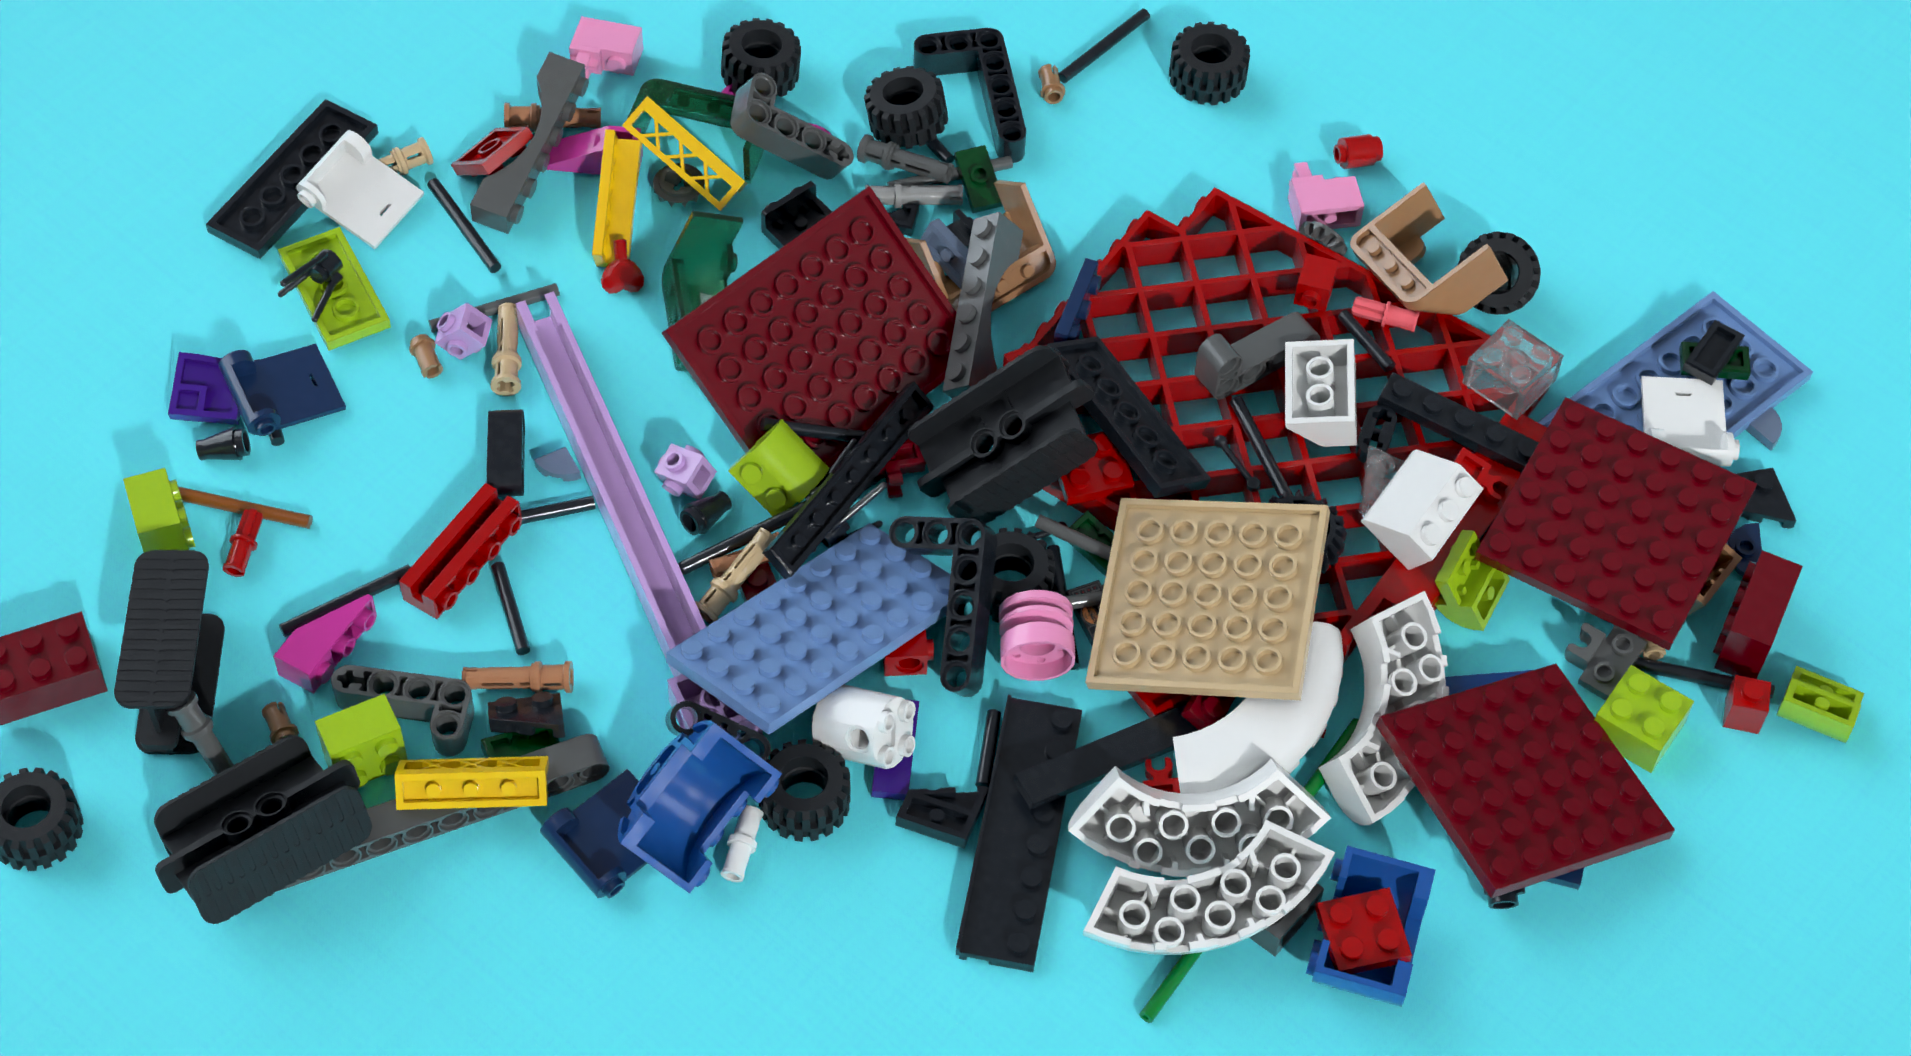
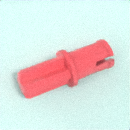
(1385, 313)

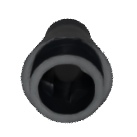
(226, 445)
(704, 513)

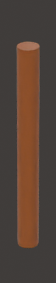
(238, 506)

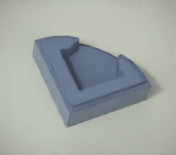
(1766, 428)
(558, 465)

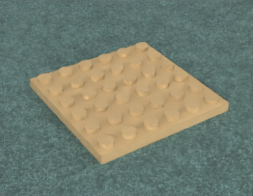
(1209, 598)

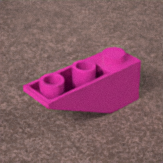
(584, 151)
(318, 646)

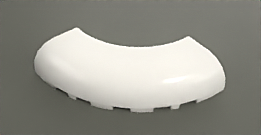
(1400, 670)
(1265, 727)
(1191, 831)
(1211, 906)

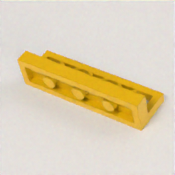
(694, 145)
(616, 196)
(471, 782)

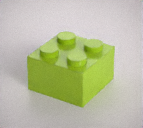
(158, 512)
(1643, 717)
(364, 736)

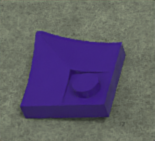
(201, 392)

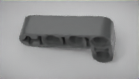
(783, 134)
(1235, 366)
(359, 683)

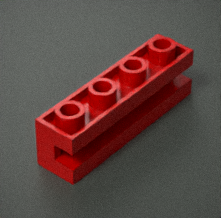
(461, 551)

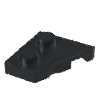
(1768, 499)
(527, 713)
(942, 813)

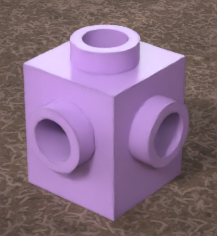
(463, 331)
(685, 471)

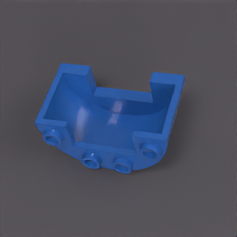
(690, 799)
(1410, 888)

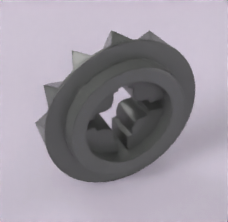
(666, 180)
(1324, 235)

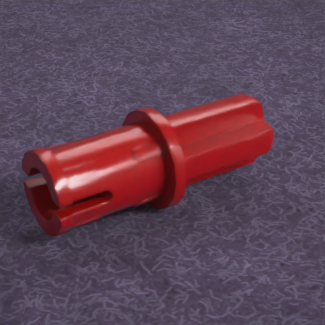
(243, 542)

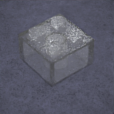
(1512, 369)

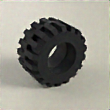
(760, 48)
(1209, 63)
(906, 106)
(1527, 265)
(1021, 554)
(811, 815)
(52, 835)

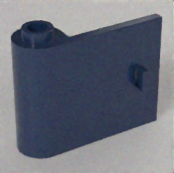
(279, 388)
(590, 838)

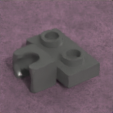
(1604, 658)

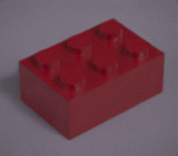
(1755, 615)
(47, 668)

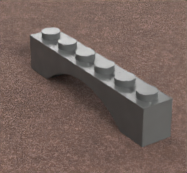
(502, 194)
(991, 250)

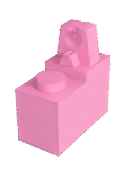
(606, 46)
(1327, 201)

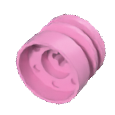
(1036, 635)

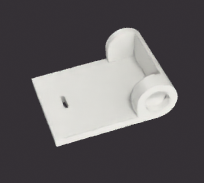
(357, 189)
(1689, 417)

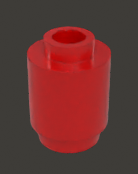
(1358, 151)

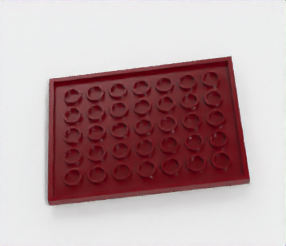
(820, 330)

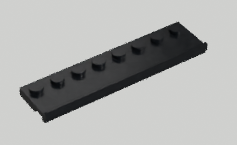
(1016, 843)

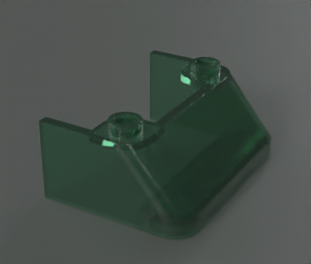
(697, 105)
(698, 265)

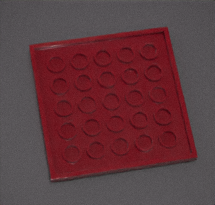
(1616, 523)
(1524, 779)

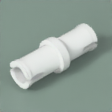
(742, 844)

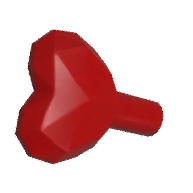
(622, 272)

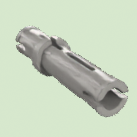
(919, 194)

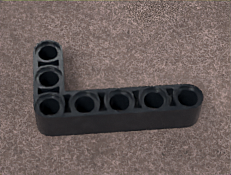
(986, 53)
(960, 590)

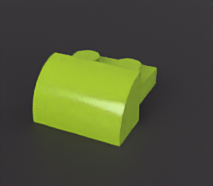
(779, 469)
(1468, 586)
(1821, 704)

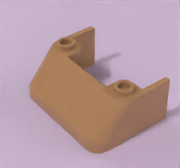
(1393, 245)
(1035, 258)

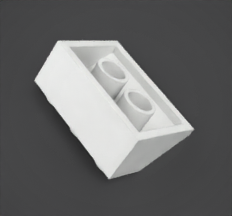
(1321, 391)
(1421, 507)

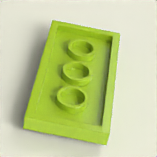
(353, 305)

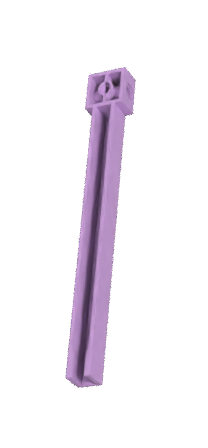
(619, 497)

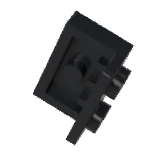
(792, 215)

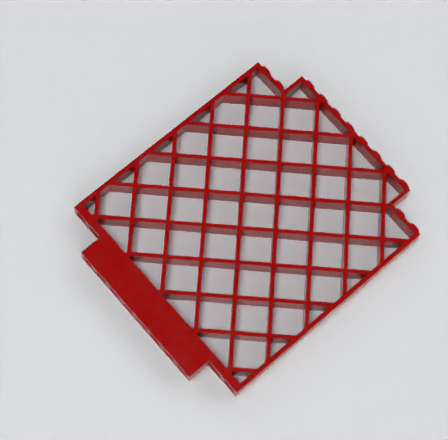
(1253, 233)

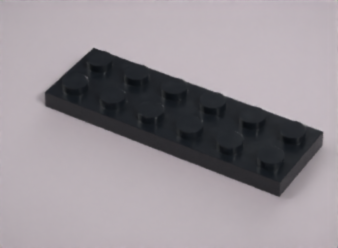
(269, 199)
(1132, 420)

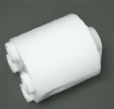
(865, 726)

